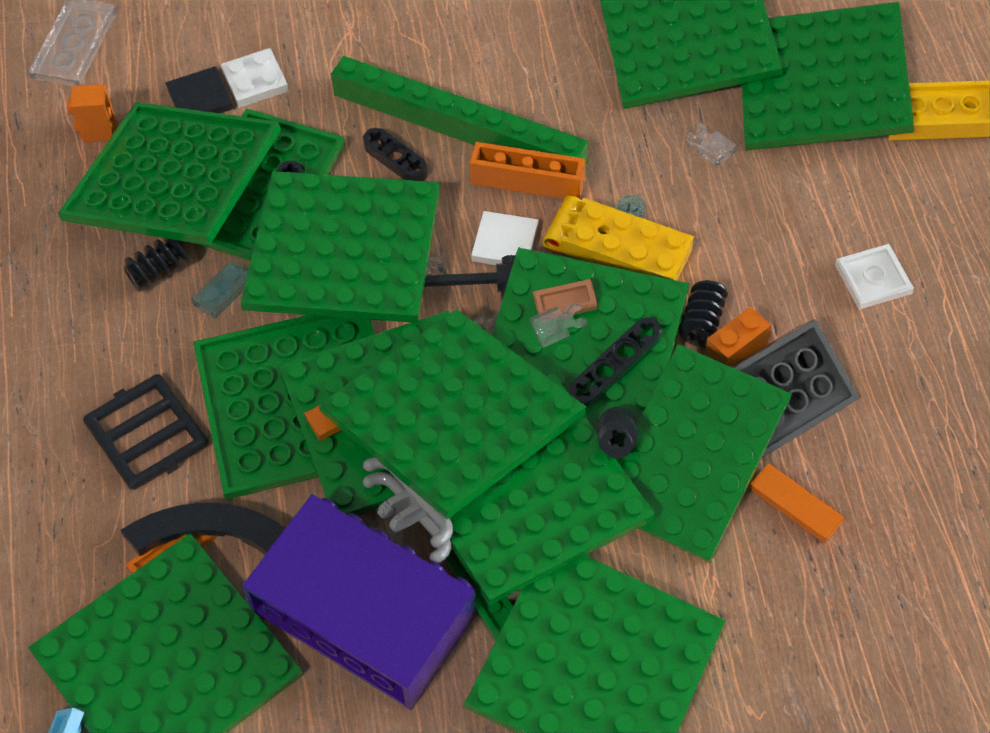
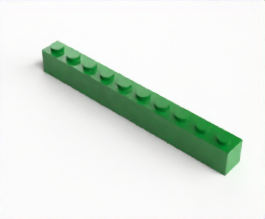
(447, 111)

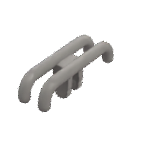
(410, 509)

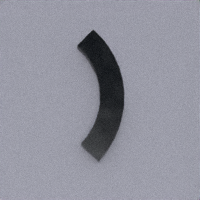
(203, 519)

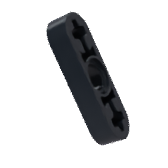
(390, 145)

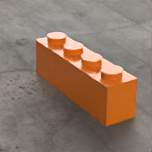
(527, 171)

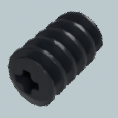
(153, 262)
(703, 312)
(610, 441)

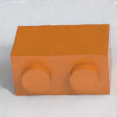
(92, 112)
(739, 338)

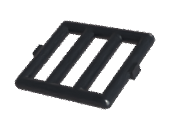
(121, 461)

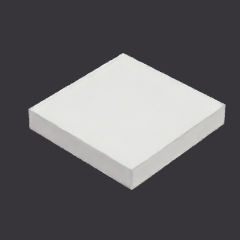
(501, 236)
(874, 276)

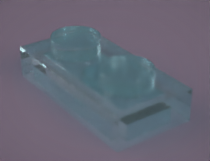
(221, 290)

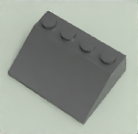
(809, 371)

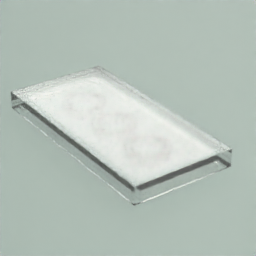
(72, 42)

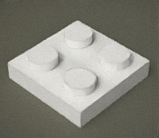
(254, 77)

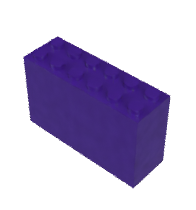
(361, 600)

